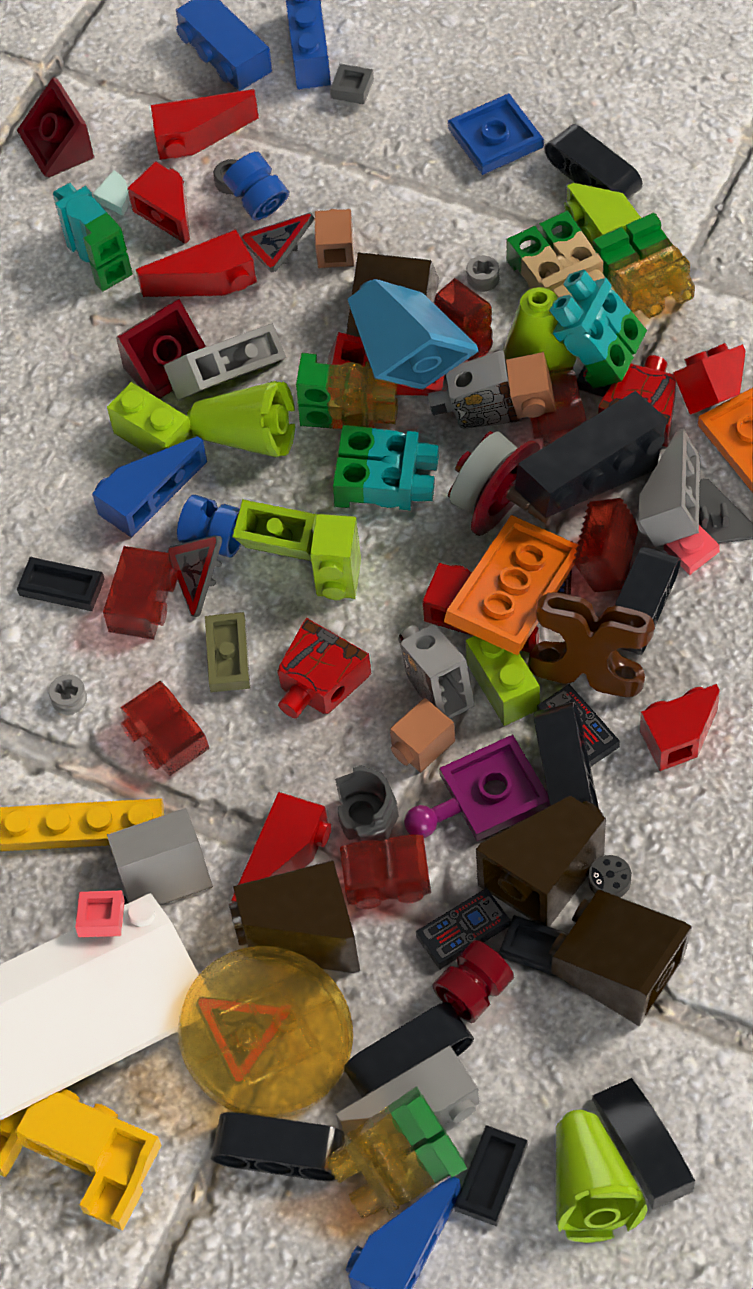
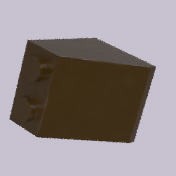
(400, 271)
(543, 858)
(299, 914)
(620, 953)

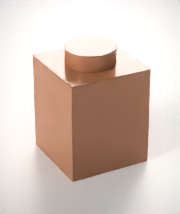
(334, 238)
(530, 385)
(421, 735)

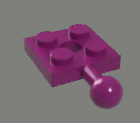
(482, 811)

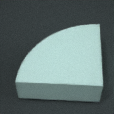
(113, 193)

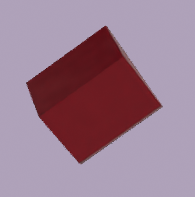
(56, 132)
(155, 343)

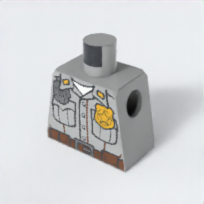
(477, 393)
(429, 656)

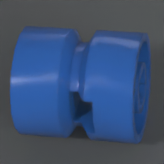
(253, 181)
(204, 519)

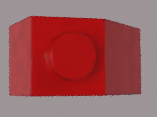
(161, 200)

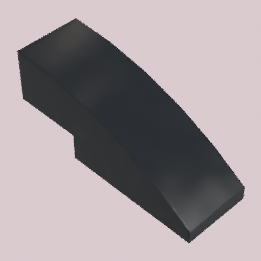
(644, 1143)

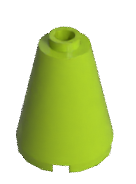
(533, 330)
(247, 419)
(593, 1181)

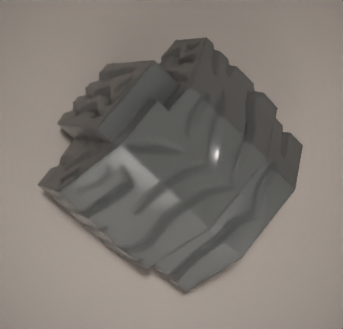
(367, 805)

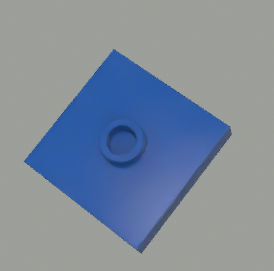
(495, 133)

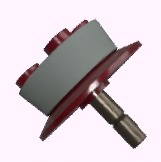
(488, 482)

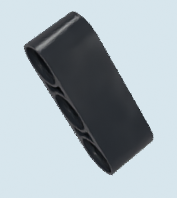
(591, 162)
(649, 584)
(564, 754)
(408, 1047)
(275, 1145)

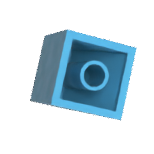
(407, 335)

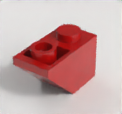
(711, 377)
(680, 726)

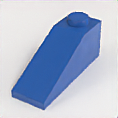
(144, 486)
(402, 1246)

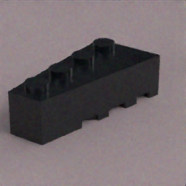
(593, 457)

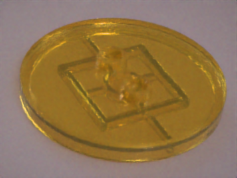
(265, 1032)

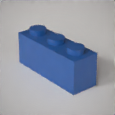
(224, 42)
(308, 43)

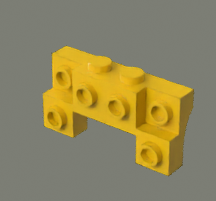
(88, 1142)

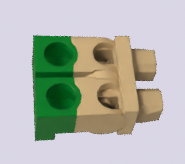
(552, 256)

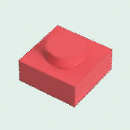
(693, 550)
(100, 913)

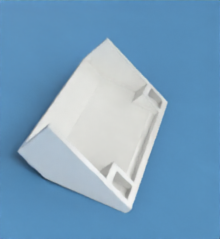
(88, 1003)

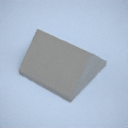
(160, 858)

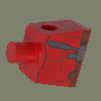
(652, 384)
(320, 670)

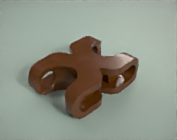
(591, 644)

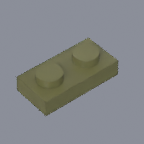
(227, 652)

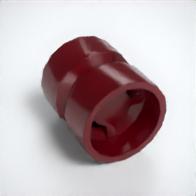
(478, 975)

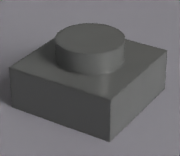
(351, 84)

